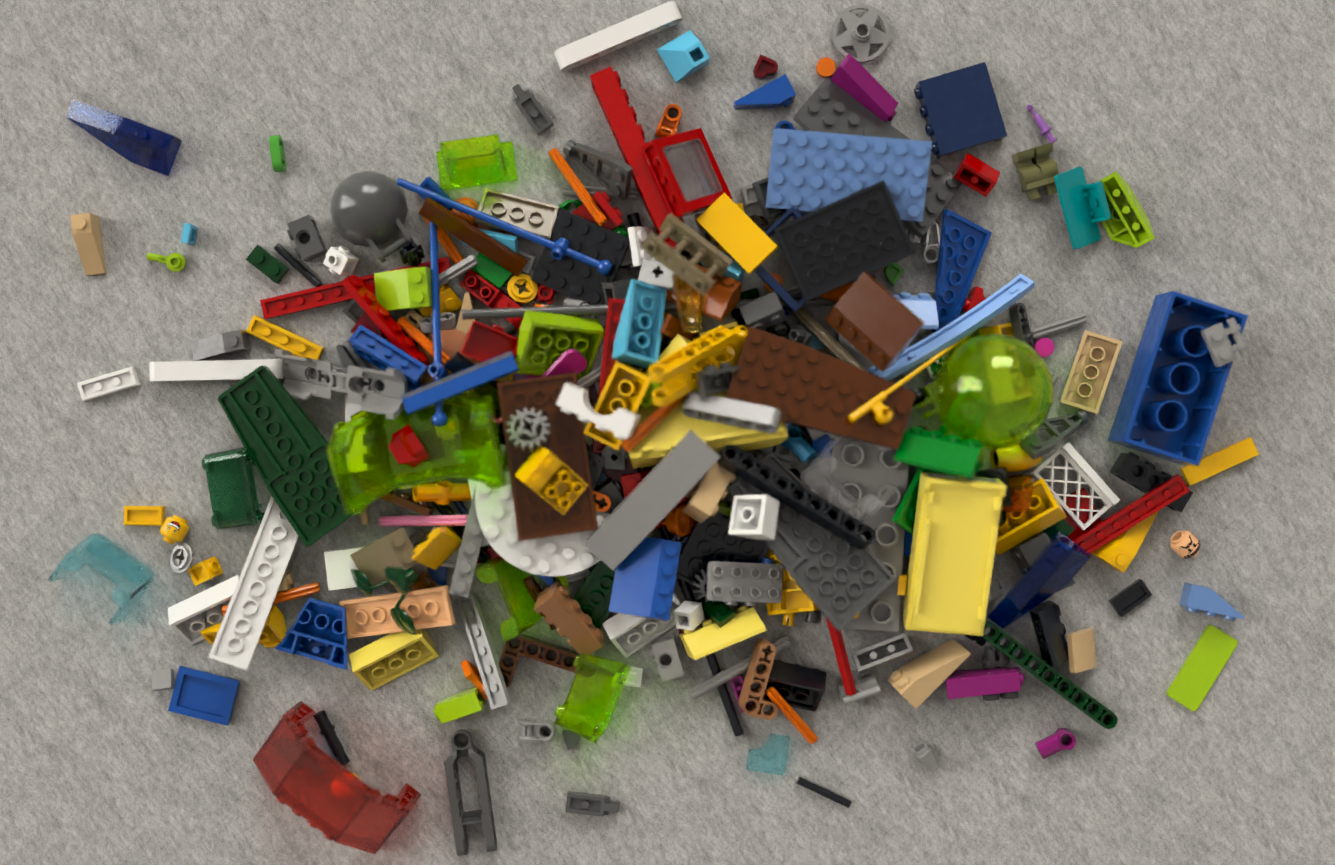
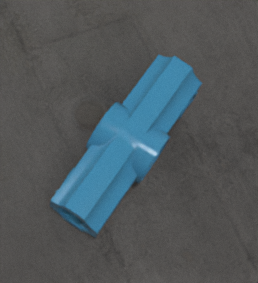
(798, 444)

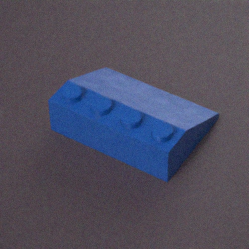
(646, 580)

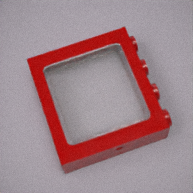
(685, 172)

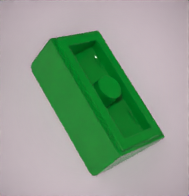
(491, 271)

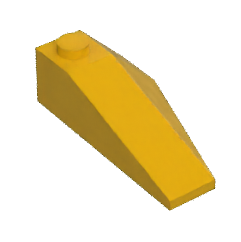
(1122, 549)

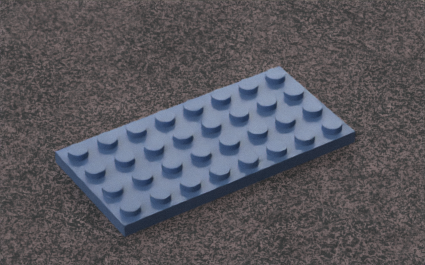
(823, 167)

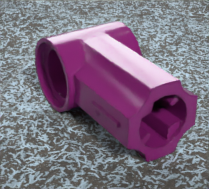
(1053, 744)

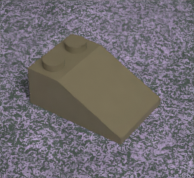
(390, 550)

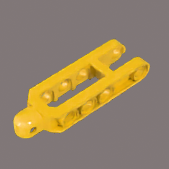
(677, 366)

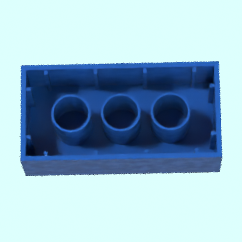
(1173, 381)

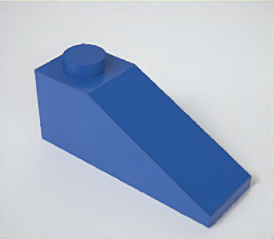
(771, 95)

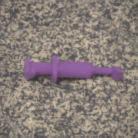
(1045, 130)

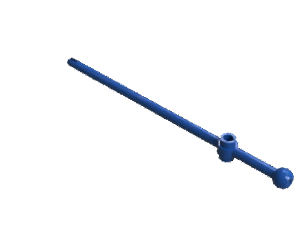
(559, 247)
(436, 370)

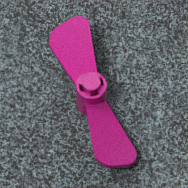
(569, 362)

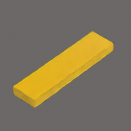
(284, 339)
(1220, 461)

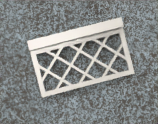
(1090, 478)

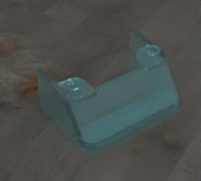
(115, 564)

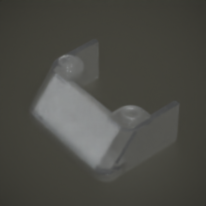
(819, 481)

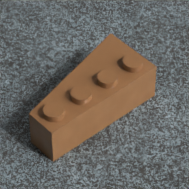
(569, 619)

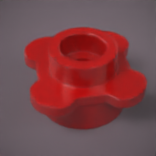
(541, 294)

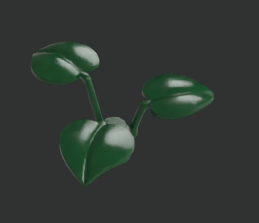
(402, 581)

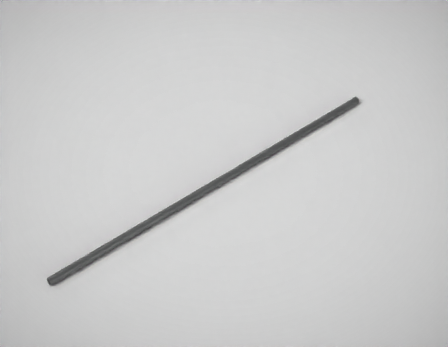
(602, 309)

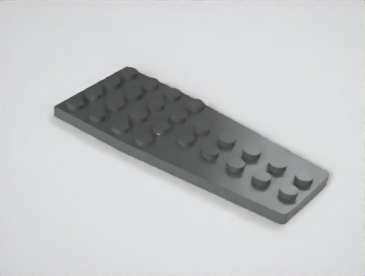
(837, 112)
(825, 567)

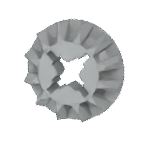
(179, 565)

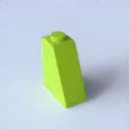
(459, 705)

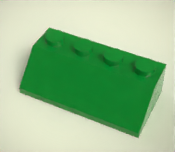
(941, 452)

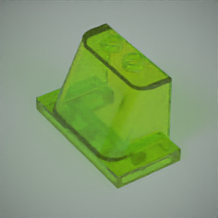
(476, 162)

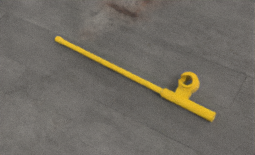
(882, 412)

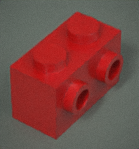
(976, 175)

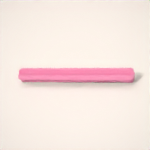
(422, 520)

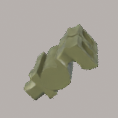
(1038, 174)

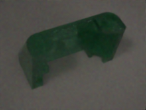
(232, 489)

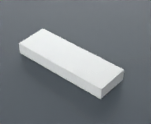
(108, 384)

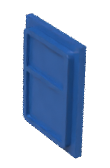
(204, 695)

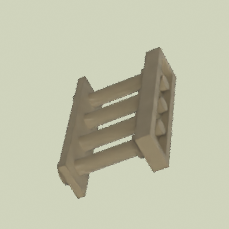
(694, 244)

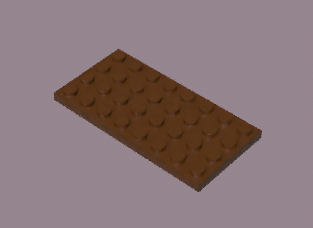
(566, 441)

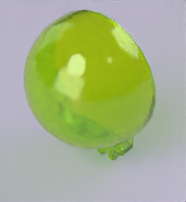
(991, 391)

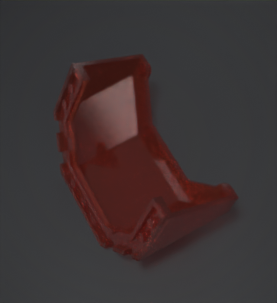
(327, 791)

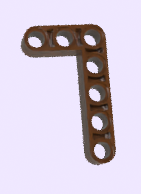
(541, 655)

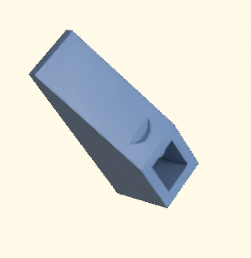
(1205, 599)

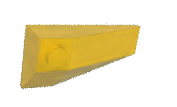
(271, 636)

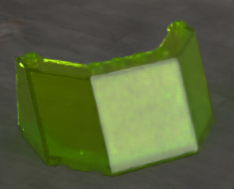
(461, 448)

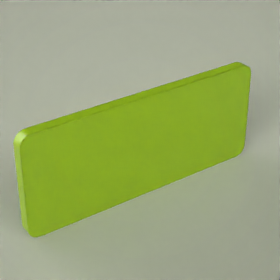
(1202, 667)

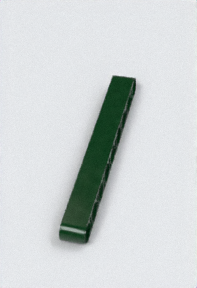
(1054, 679)

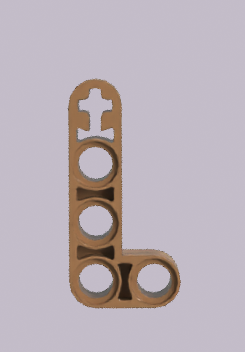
(760, 677)

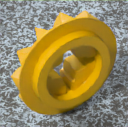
(518, 281)

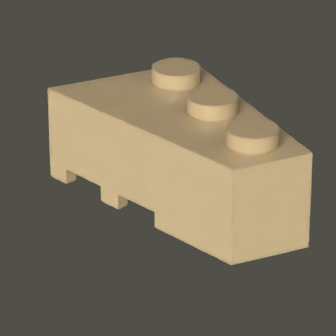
(708, 493)

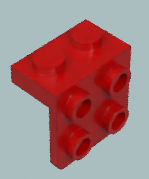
(612, 214)

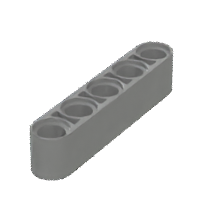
(732, 412)

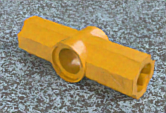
(441, 492)

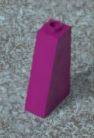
(864, 88)
(984, 682)

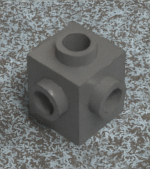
(615, 459)

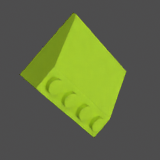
(548, 335)

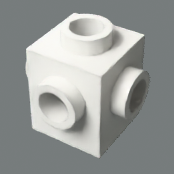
(340, 260)

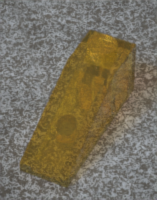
(688, 304)

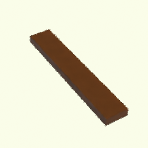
(472, 236)

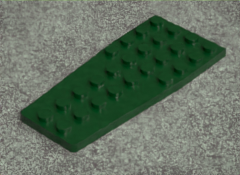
(286, 453)

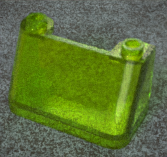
(514, 593)
(592, 696)

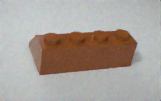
(720, 298)

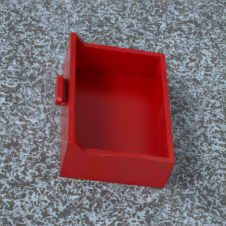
(487, 342)

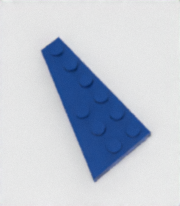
(958, 260)

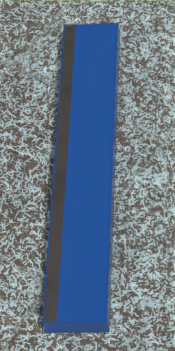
(459, 382)

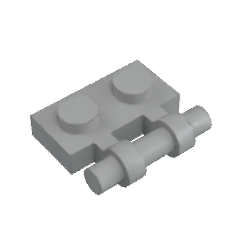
(1219, 344)

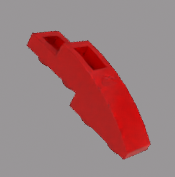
(489, 295)

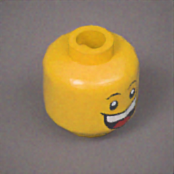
(174, 529)

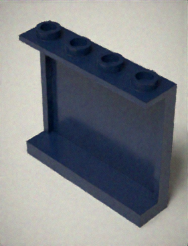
(960, 110)

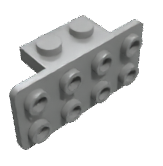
(744, 582)

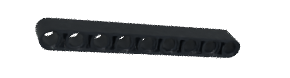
(805, 497)

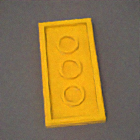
(736, 233)

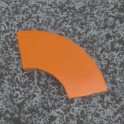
(472, 673)

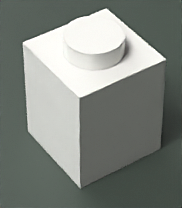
(689, 615)

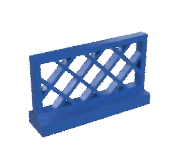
(385, 355)

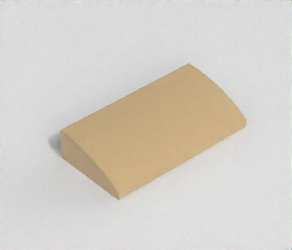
(1091, 372)

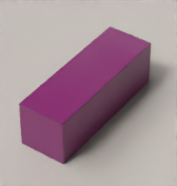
(737, 684)

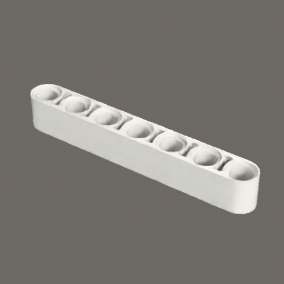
(618, 36)
(210, 370)

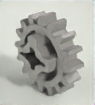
(521, 433)

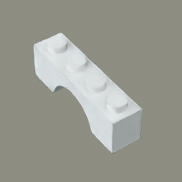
(575, 400)

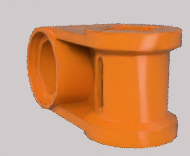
(667, 125)

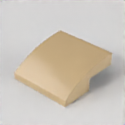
(1081, 650)

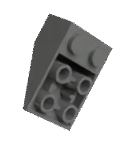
(767, 315)

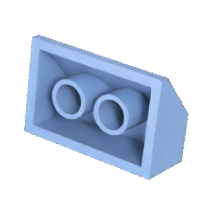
(922, 306)

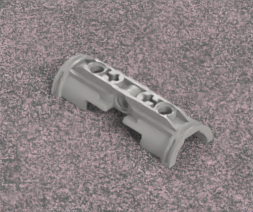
(303, 385)

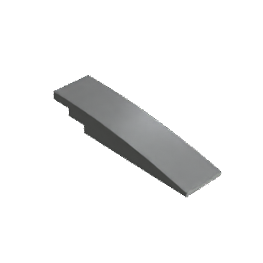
(651, 500)

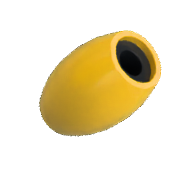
(1013, 458)

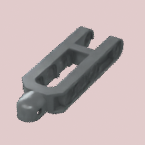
(463, 746)

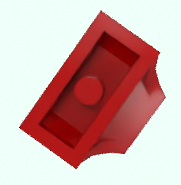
(407, 447)

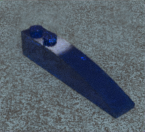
(127, 137)
(1042, 579)

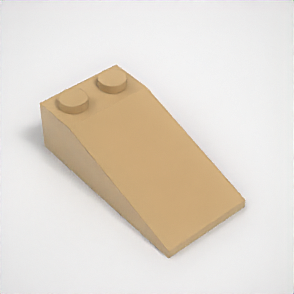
(927, 672)

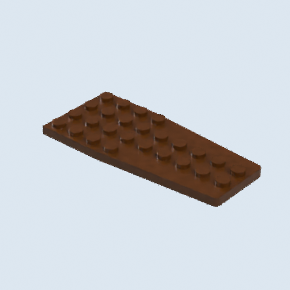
(816, 389)

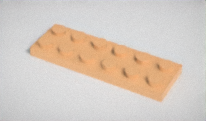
(372, 614)

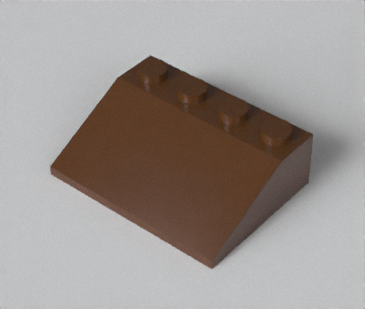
(874, 322)

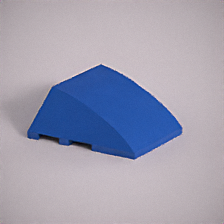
(319, 634)

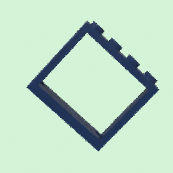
(767, 278)

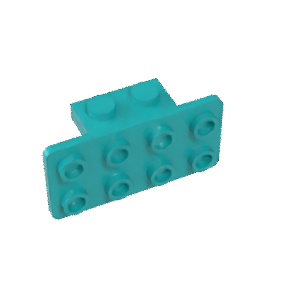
(1082, 206)

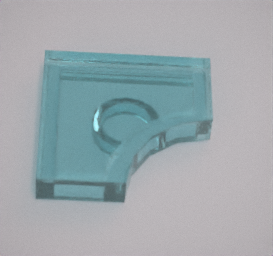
(771, 756)

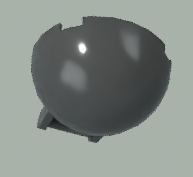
(370, 211)

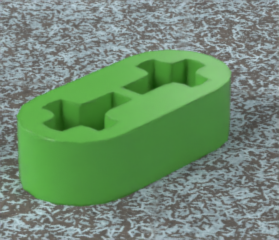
(277, 153)

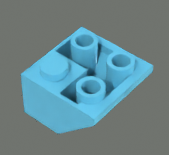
(684, 56)

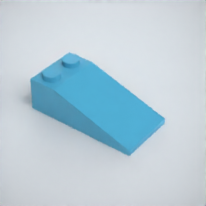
(640, 325)

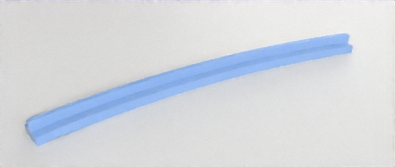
(958, 328)

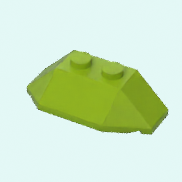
(1128, 221)

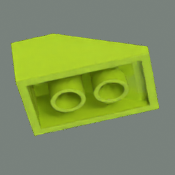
(404, 288)

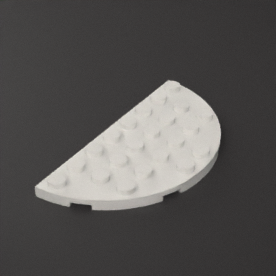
(541, 556)

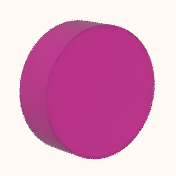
(1044, 347)

